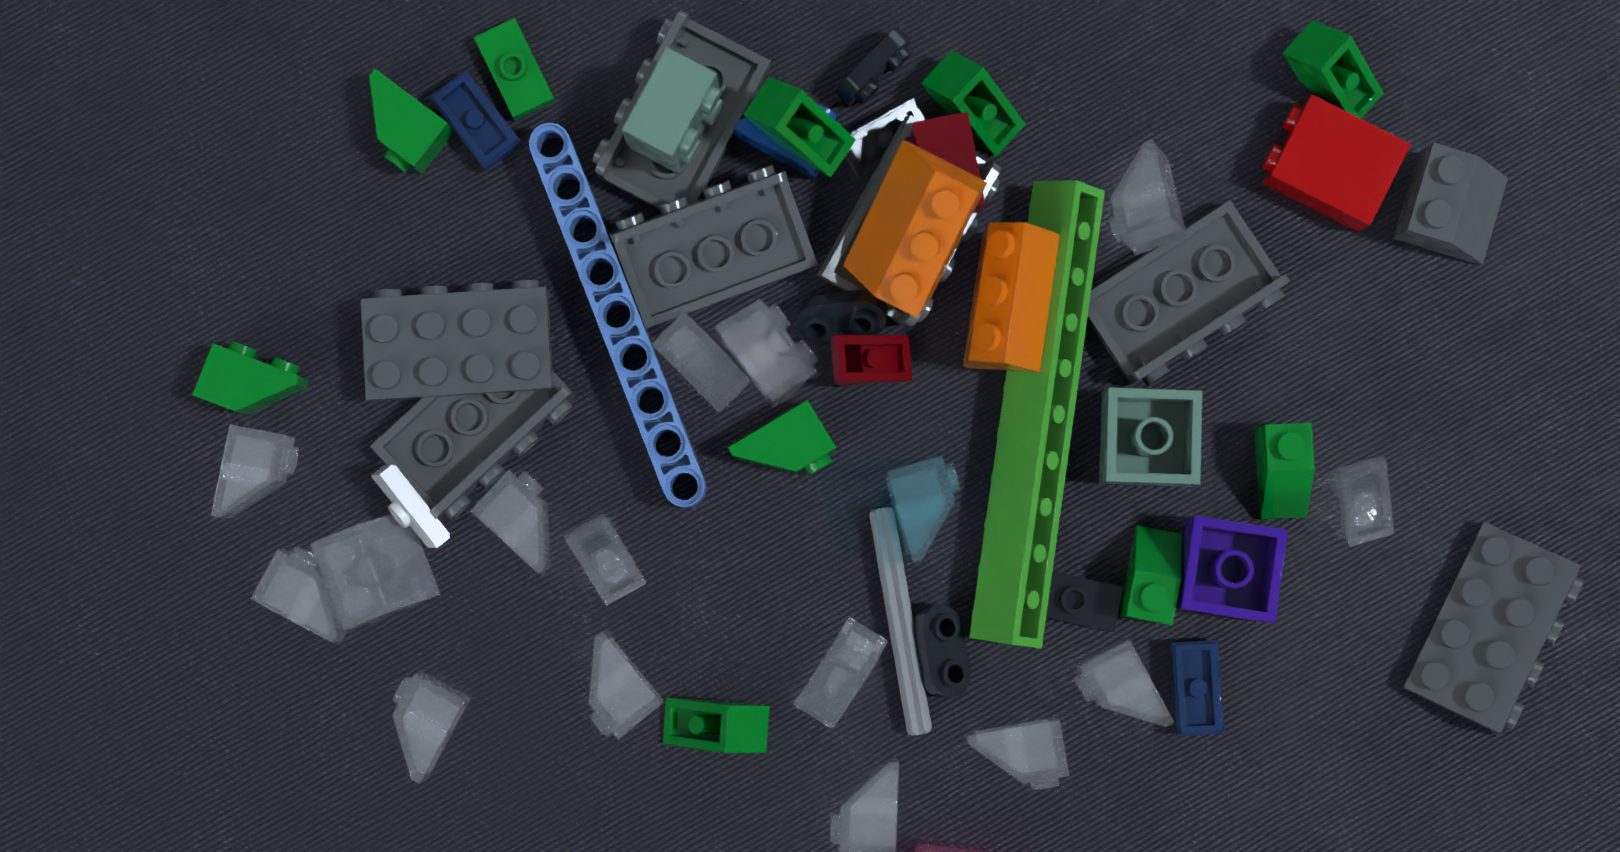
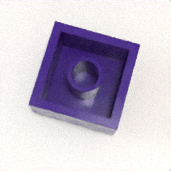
(1231, 568)

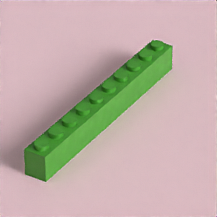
(1037, 432)

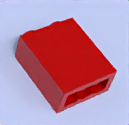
(1334, 162)

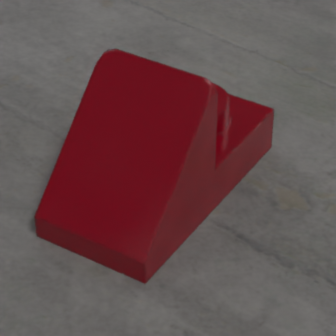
(870, 359)

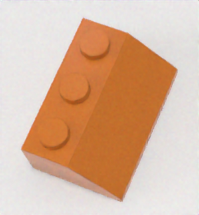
(913, 228)
(1011, 297)

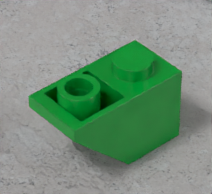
(243, 383)

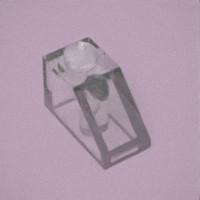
(1147, 203)
(701, 362)
(251, 468)
(518, 517)
(299, 593)
(841, 673)
(1121, 684)
(618, 689)
(426, 720)
(1025, 750)
(869, 813)

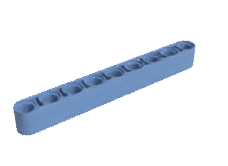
(604, 297)

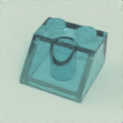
(921, 502)

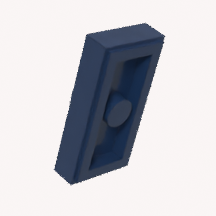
(476, 120)
(1196, 688)

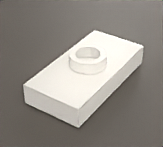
(409, 507)

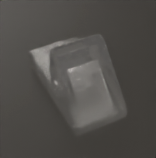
(1363, 500)
(605, 558)

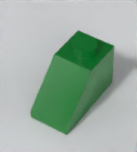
(1333, 68)
(967, 87)
(799, 125)
(406, 126)
(788, 443)
(1284, 469)
(1153, 576)
(716, 725)

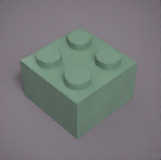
(673, 111)
(1150, 437)

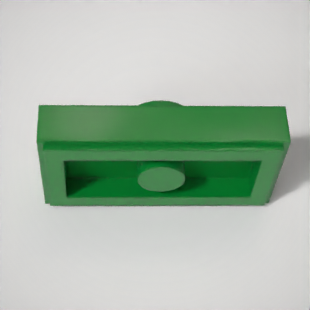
(514, 69)

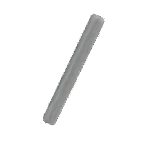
(900, 620)

